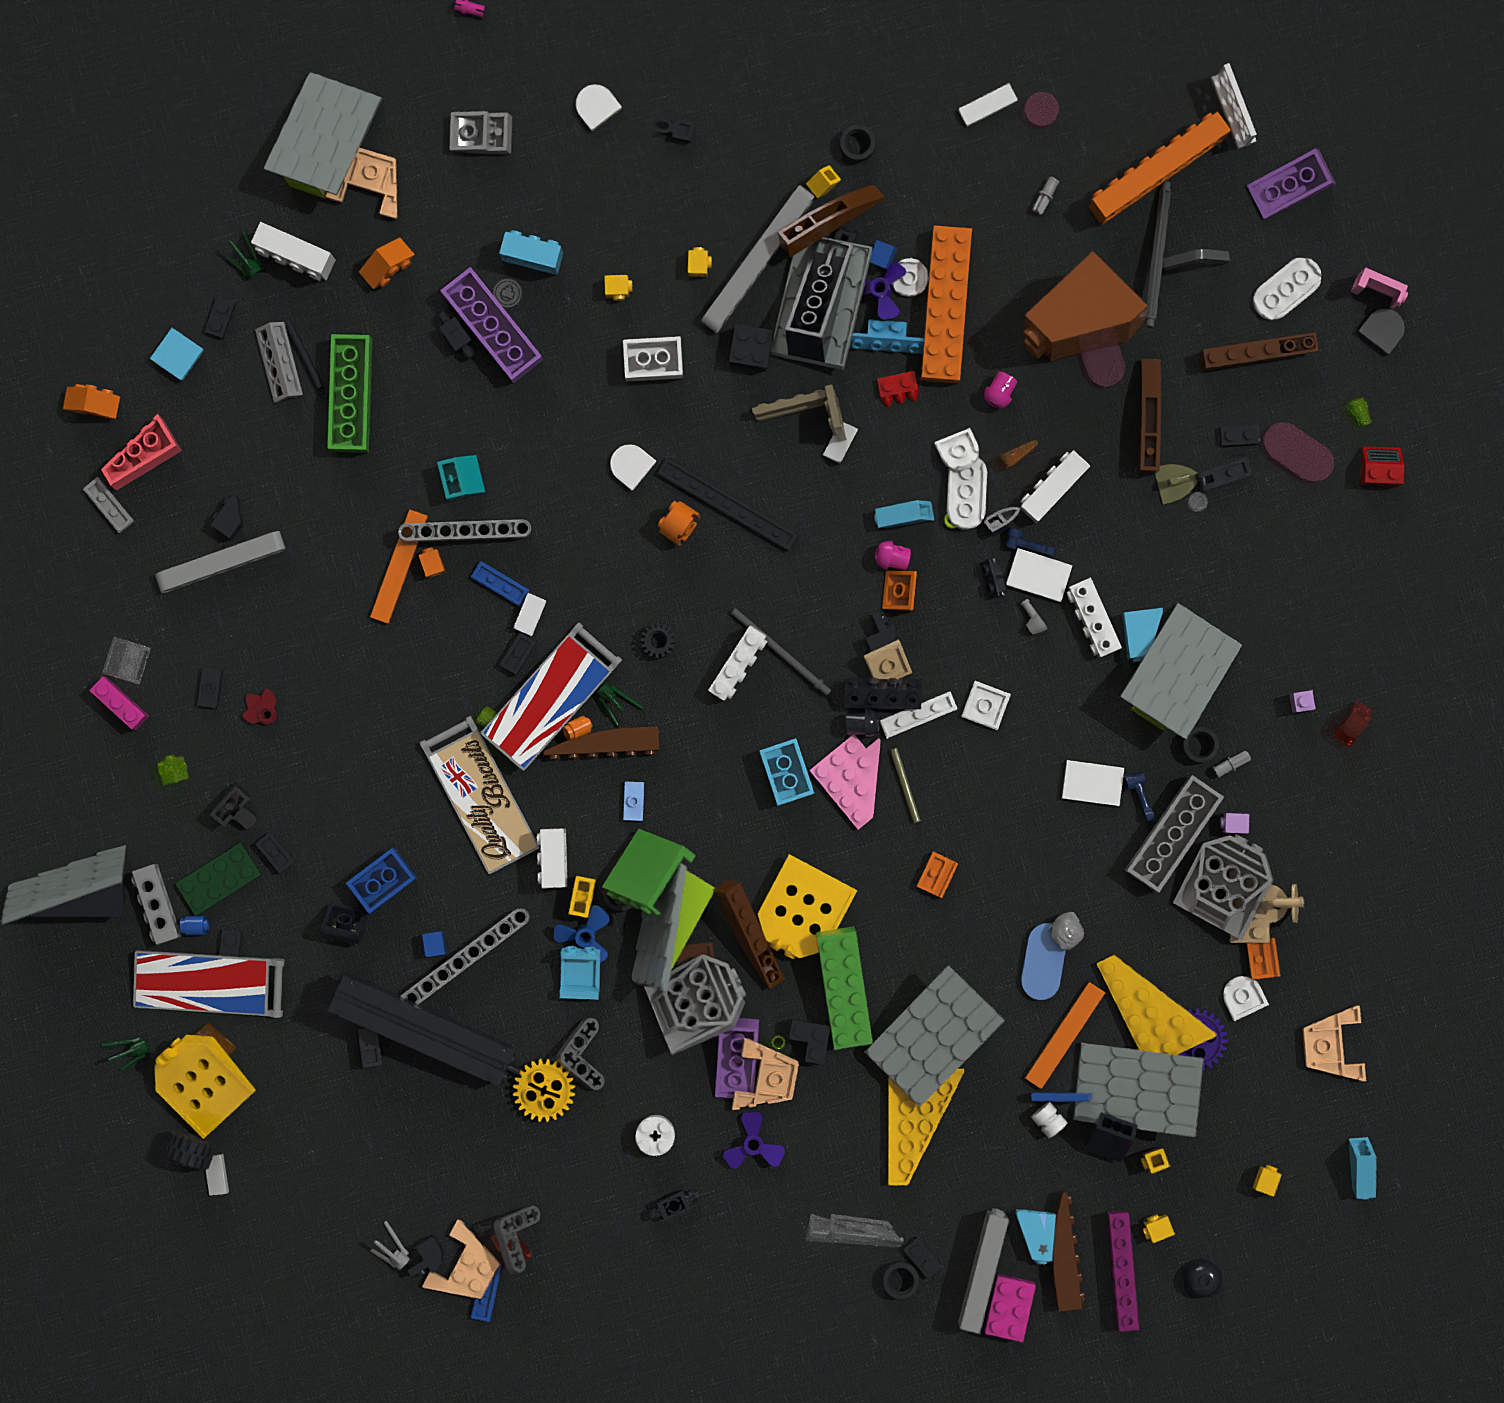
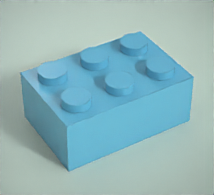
(531, 252)
(786, 772)

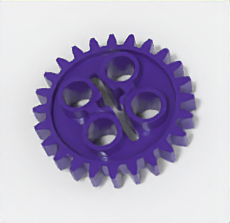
(1211, 1048)

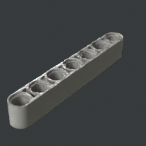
(455, 528)
(220, 562)

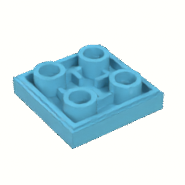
(177, 354)

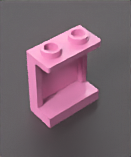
(1381, 284)

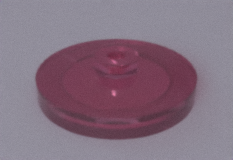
(1041, 109)

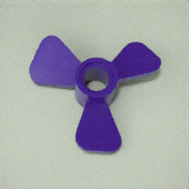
(886, 306)
(772, 1153)

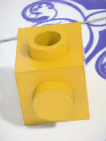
(823, 181)
(698, 262)
(617, 287)
(1154, 1160)
(1267, 1180)
(1157, 1228)

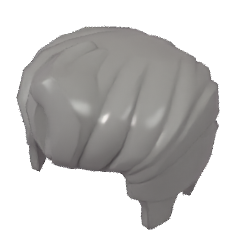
(1067, 930)

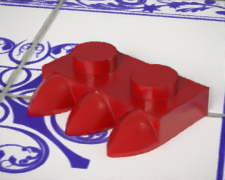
(897, 386)

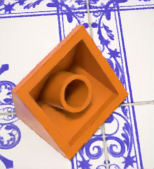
(899, 590)

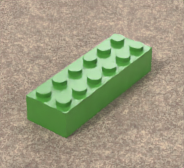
(349, 393)
(844, 987)

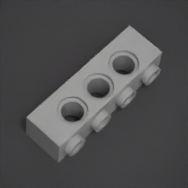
(165, 911)

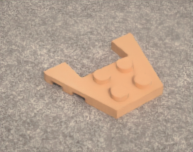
(373, 173)
(1325, 1047)
(774, 1079)
(472, 1270)

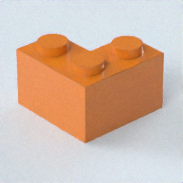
(386, 262)
(91, 401)

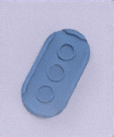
(1042, 964)

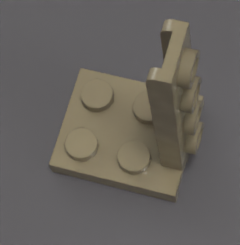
(803, 402)

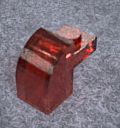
(1353, 724)

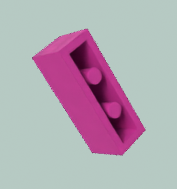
(119, 703)

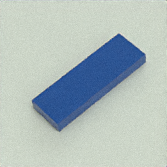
(500, 583)
(1061, 1096)
(483, 1307)

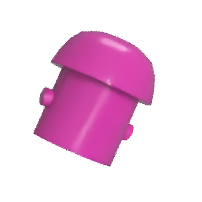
(1000, 390)
(892, 556)

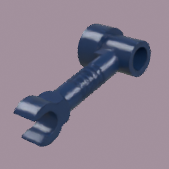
(1014, 540)
(1136, 781)

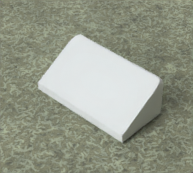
(836, 449)
(529, 614)
(217, 1176)

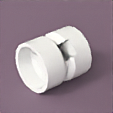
(1049, 1120)

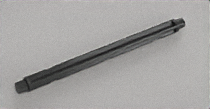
(1157, 255)

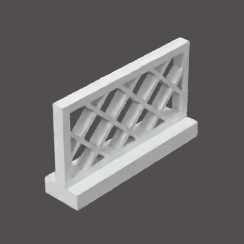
(1234, 107)

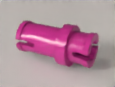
(469, 7)

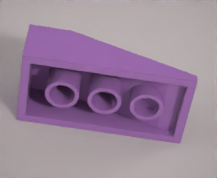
(1291, 183)
(733, 1070)

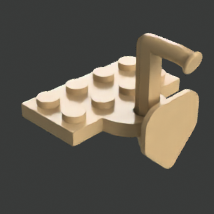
(1267, 913)

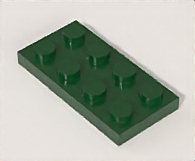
(218, 879)

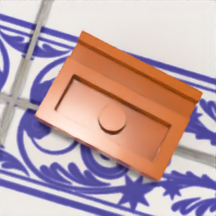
(937, 874)
(1263, 959)

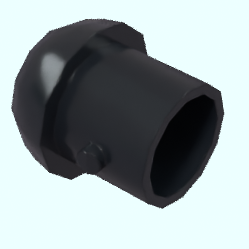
(863, 723)

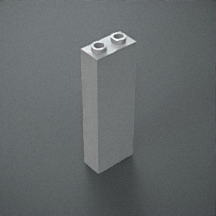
(983, 1270)

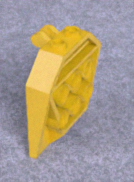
(780, 930)
(175, 1067)

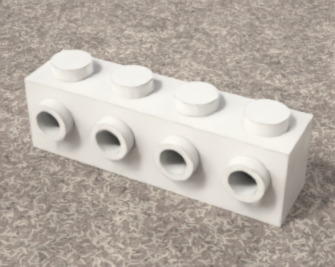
(1055, 486)
(1094, 618)
(737, 663)

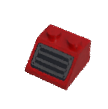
(1382, 466)

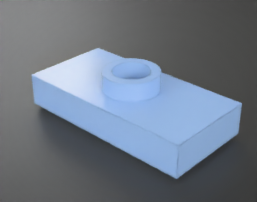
(633, 801)

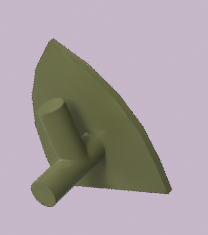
(1175, 482)

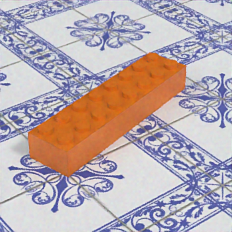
(1159, 168)
(946, 304)

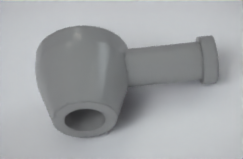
(1035, 623)

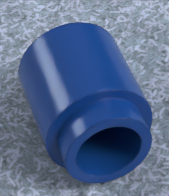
(194, 925)

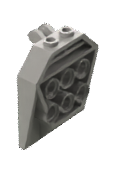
(1248, 863)
(725, 998)

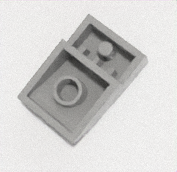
(481, 132)

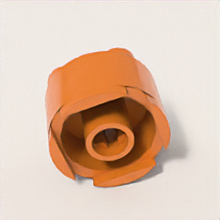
(678, 523)

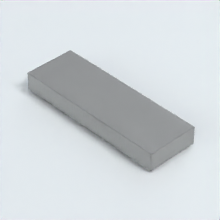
(108, 505)

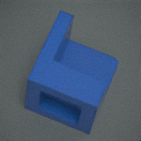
(882, 254)
(434, 944)

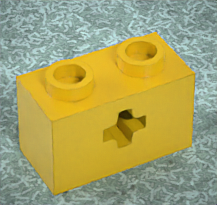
(582, 896)

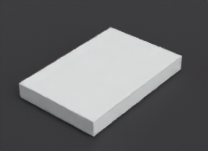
(1039, 575)
(1092, 783)

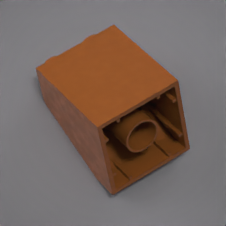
(1083, 313)

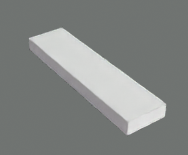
(913, 717)

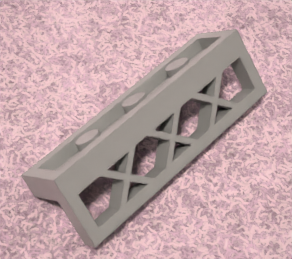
(281, 359)

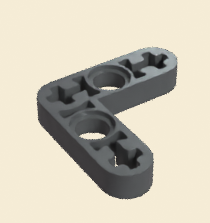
(1196, 256)
(574, 1053)
(509, 1234)

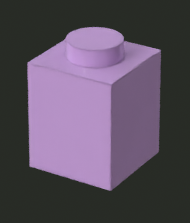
(1302, 701)
(1234, 823)

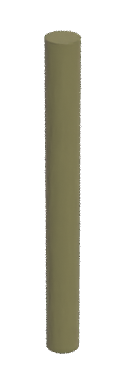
(905, 785)

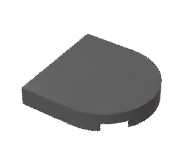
(1383, 329)

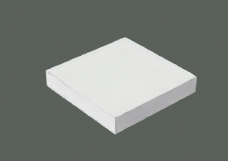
(985, 705)

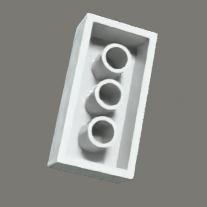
(293, 251)

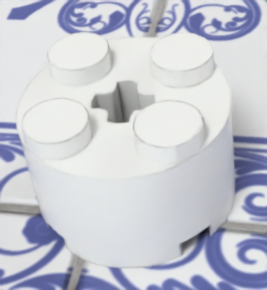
(648, 1126)

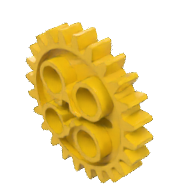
(537, 1106)

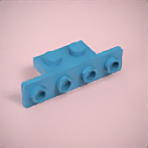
(887, 337)

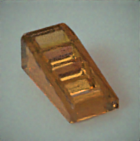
(1013, 456)

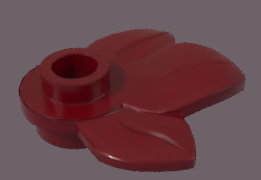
(258, 706)

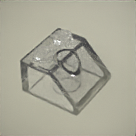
(126, 660)

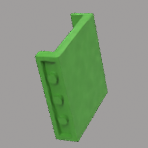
(645, 870)

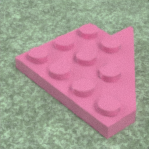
(851, 778)

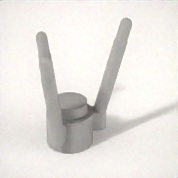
(397, 1259)

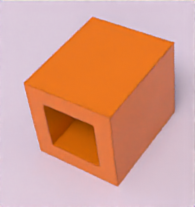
(431, 562)

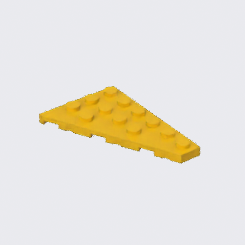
(1150, 1014)
(913, 1126)

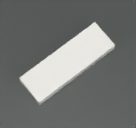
(987, 105)

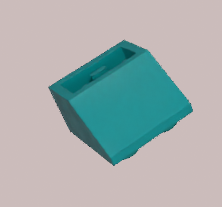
(461, 477)

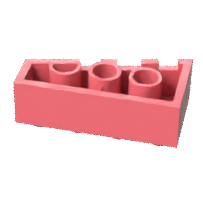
(141, 454)

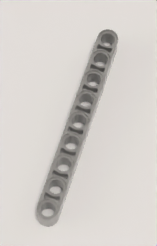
(756, 260)
(466, 957)

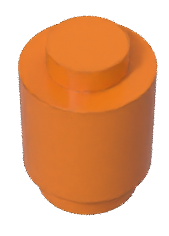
(577, 728)

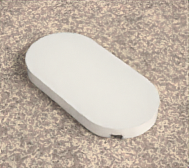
(1287, 288)
(967, 495)

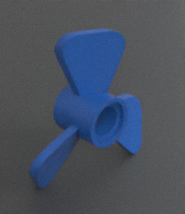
(596, 920)

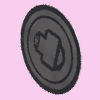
(508, 292)

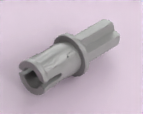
(1045, 195)
(1231, 763)

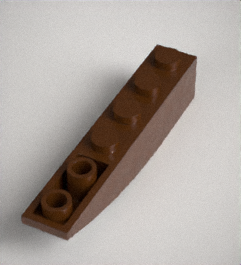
(827, 219)
(1257, 351)
(1149, 416)
(609, 742)
(748, 931)
(1065, 1259)

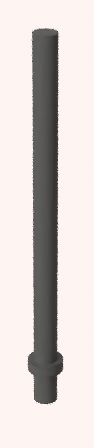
(818, 684)

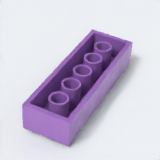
(491, 325)

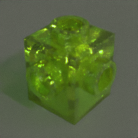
(172, 770)

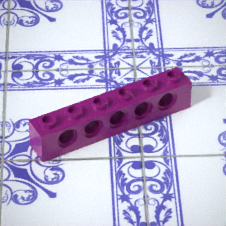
(1122, 1270)

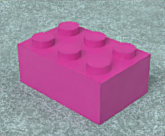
(1009, 1307)

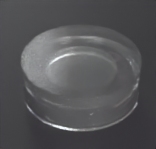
(1197, 501)

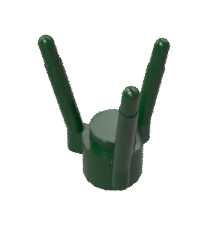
(251, 267)
(607, 693)
(138, 1048)

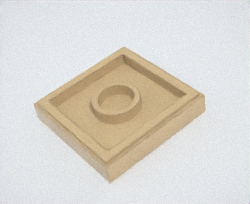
(888, 662)

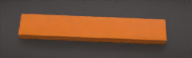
(397, 571)
(1065, 1035)

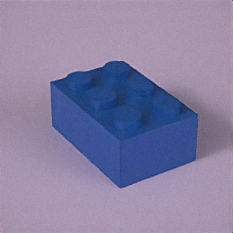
(381, 880)

